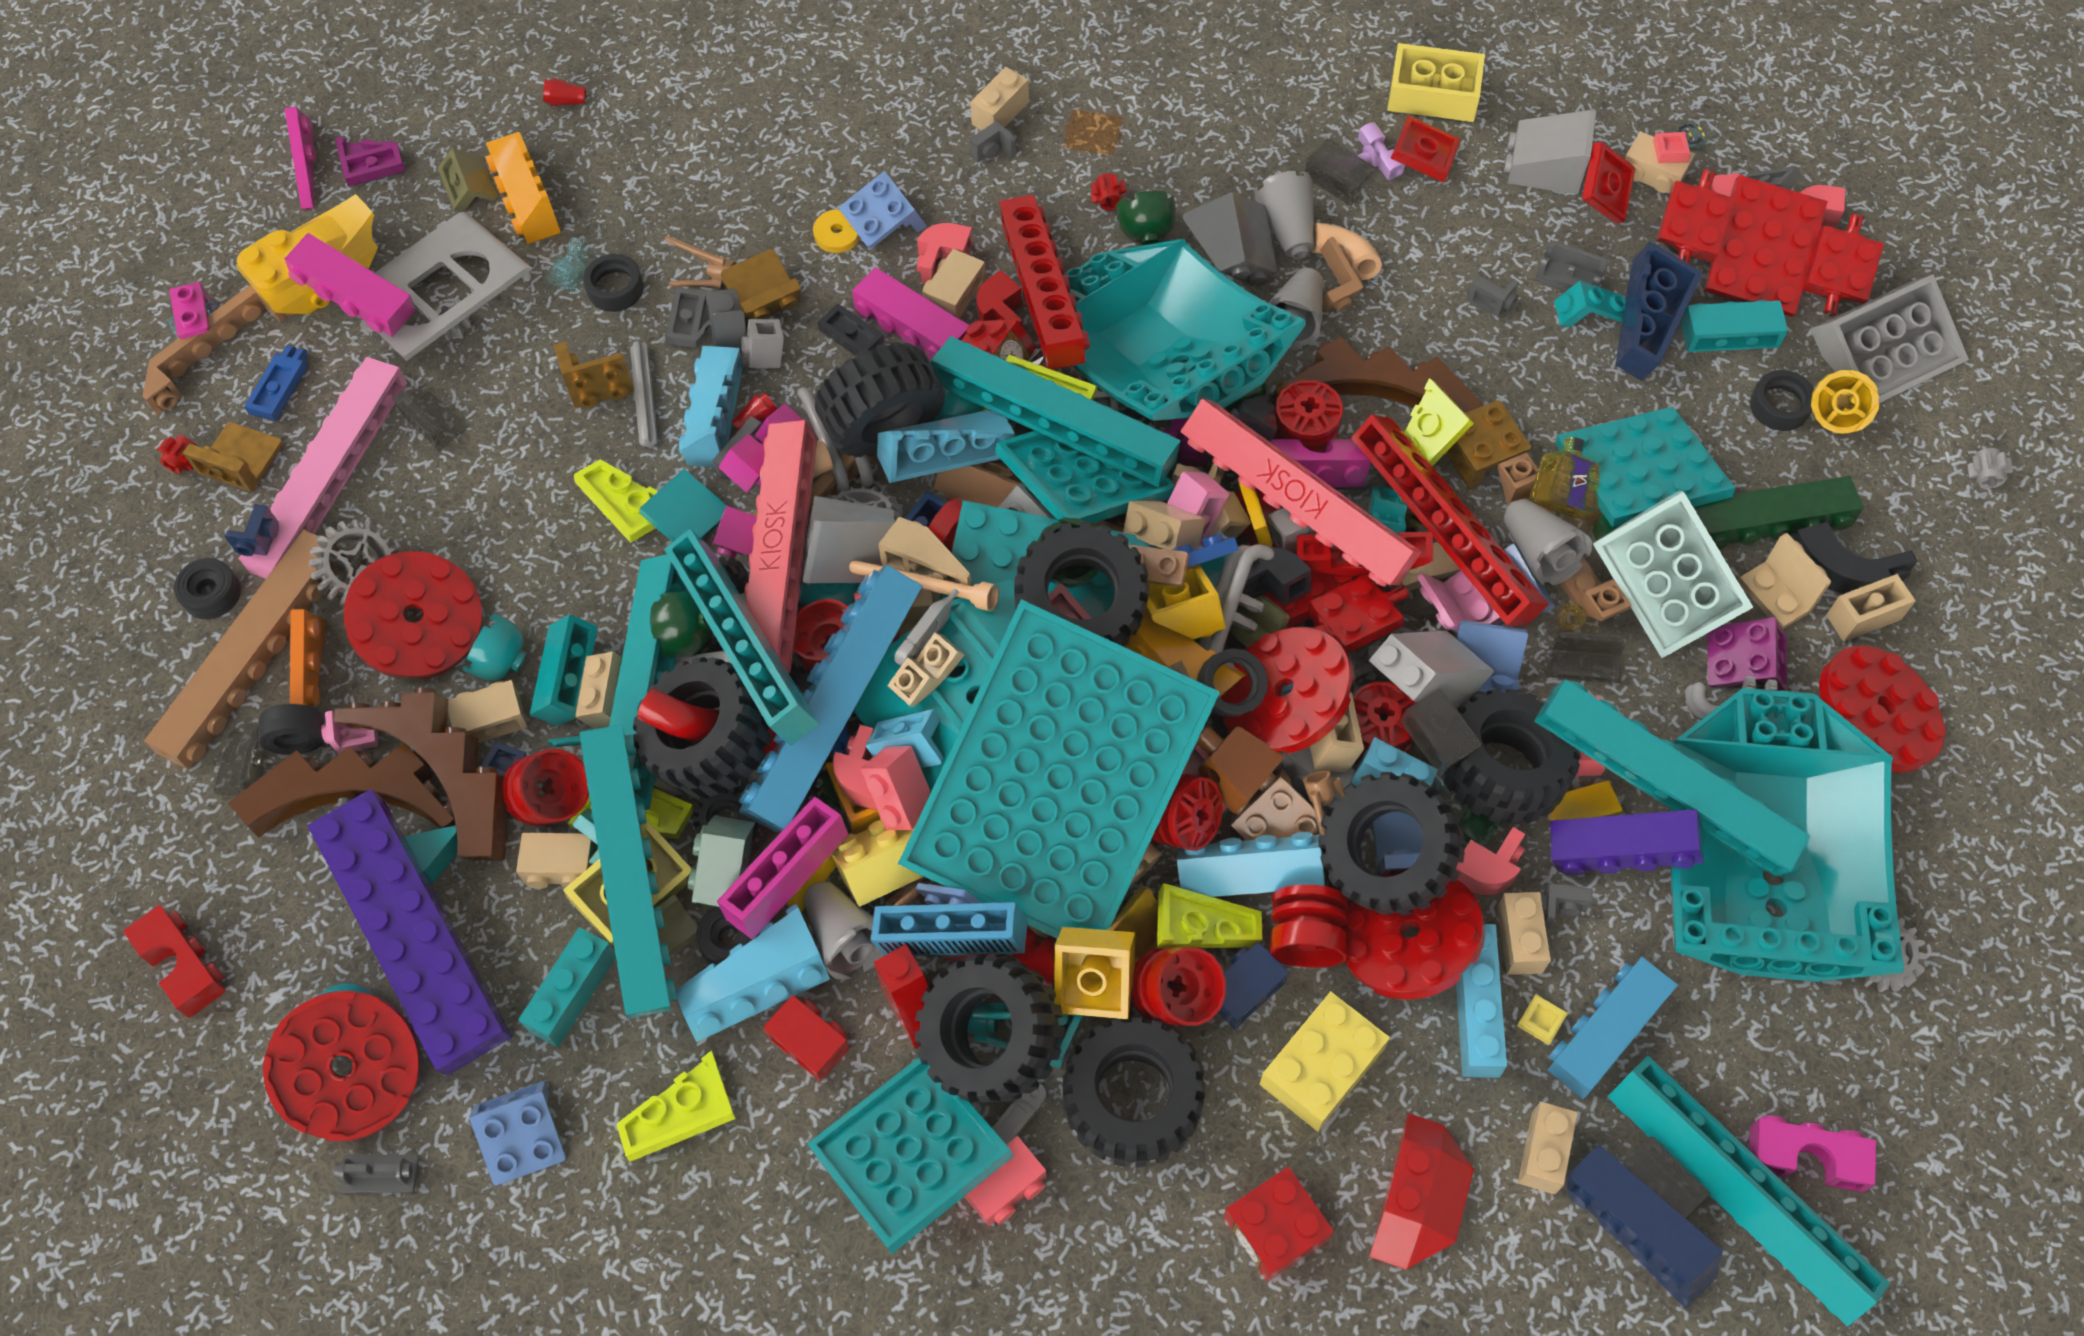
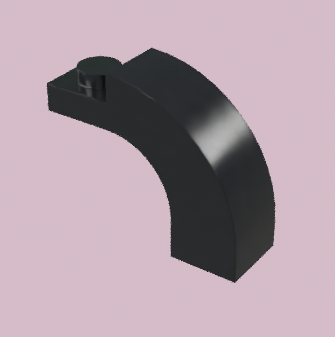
(1846, 569)

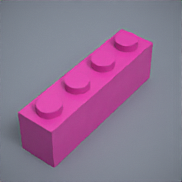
(349, 285)
(905, 313)
(783, 867)

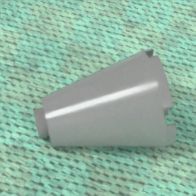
(1290, 211)
(1303, 298)
(1546, 541)
(840, 930)

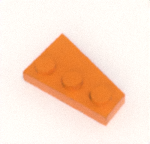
(306, 650)

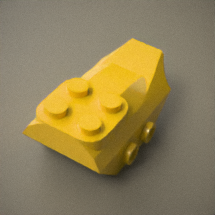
(263, 263)

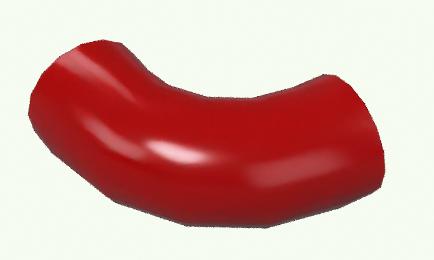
(676, 716)

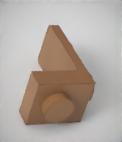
(1349, 279)
(1164, 565)

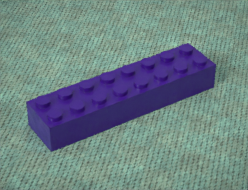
(409, 932)

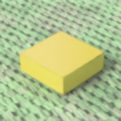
(1542, 1019)

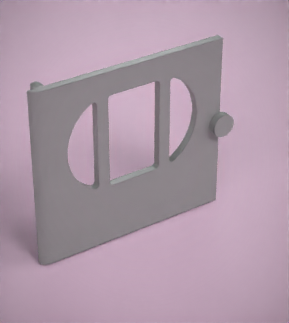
(453, 239)

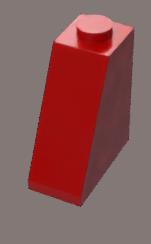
(903, 987)

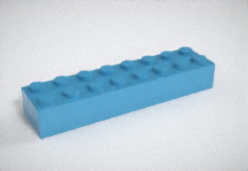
(832, 696)

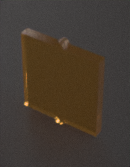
(1092, 132)

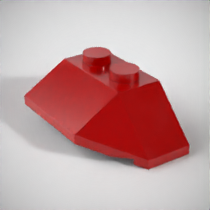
(1422, 1195)

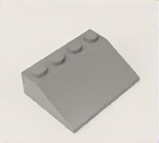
(1894, 338)

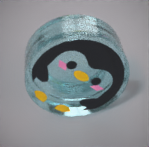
(1695, 135)

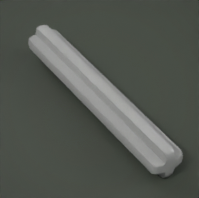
(644, 394)

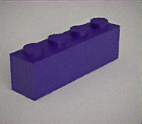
(1627, 842)

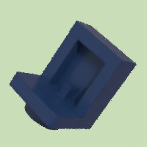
(258, 533)

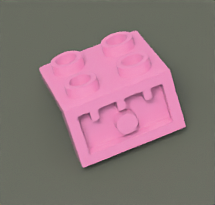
(1457, 601)

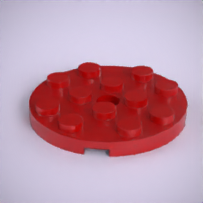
(420, 648)
(1868, 683)
(1319, 695)
(1421, 965)
(333, 1105)

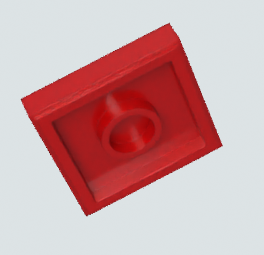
(1425, 148)
(1608, 183)

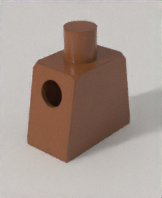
(1237, 764)

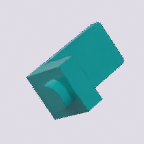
(1588, 298)

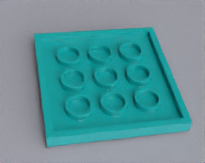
(1647, 461)
(1072, 481)
(908, 1154)

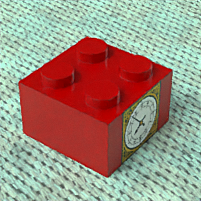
(1000, 338)
(1278, 1224)

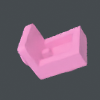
(343, 737)

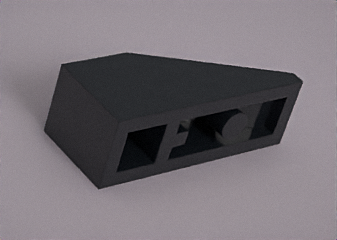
(1258, 414)

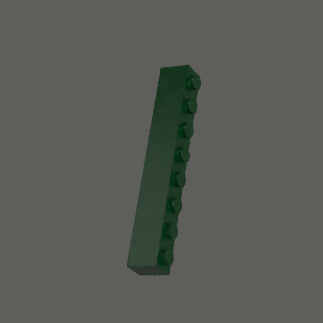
(1773, 511)

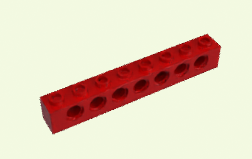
(1044, 282)
(1450, 521)

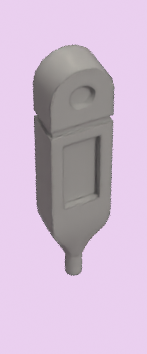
(931, 622)
(1019, 1114)

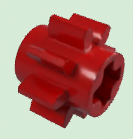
(1108, 191)
(173, 455)

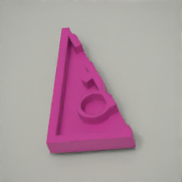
(303, 153)

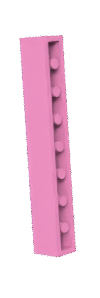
(330, 458)

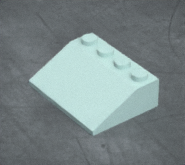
(1672, 574)

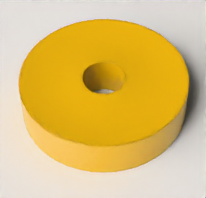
(831, 241)

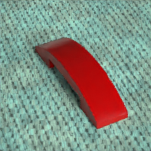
(1330, 560)

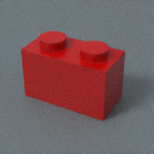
(807, 1037)

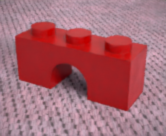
(193, 981)

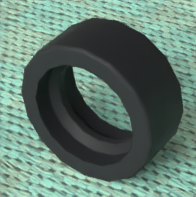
(616, 300)
(1773, 417)
(1256, 674)

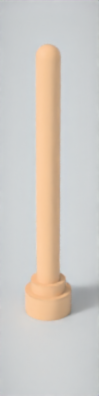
(982, 595)

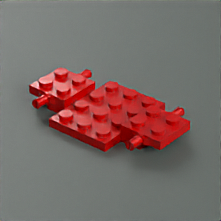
(1769, 244)
(1340, 605)

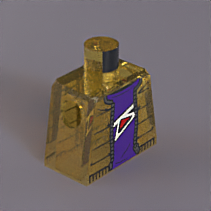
(1567, 481)

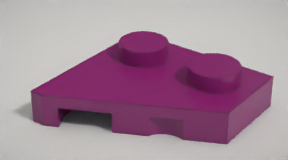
(368, 160)

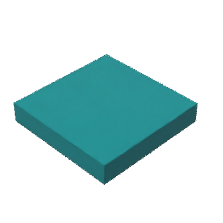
(682, 506)

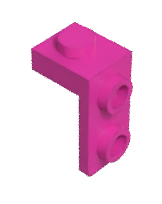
(190, 309)

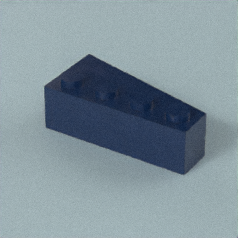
(1654, 306)
(1645, 1225)

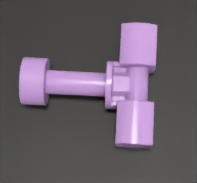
(1376, 152)

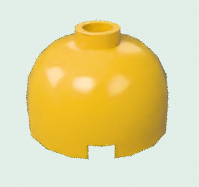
(1845, 401)

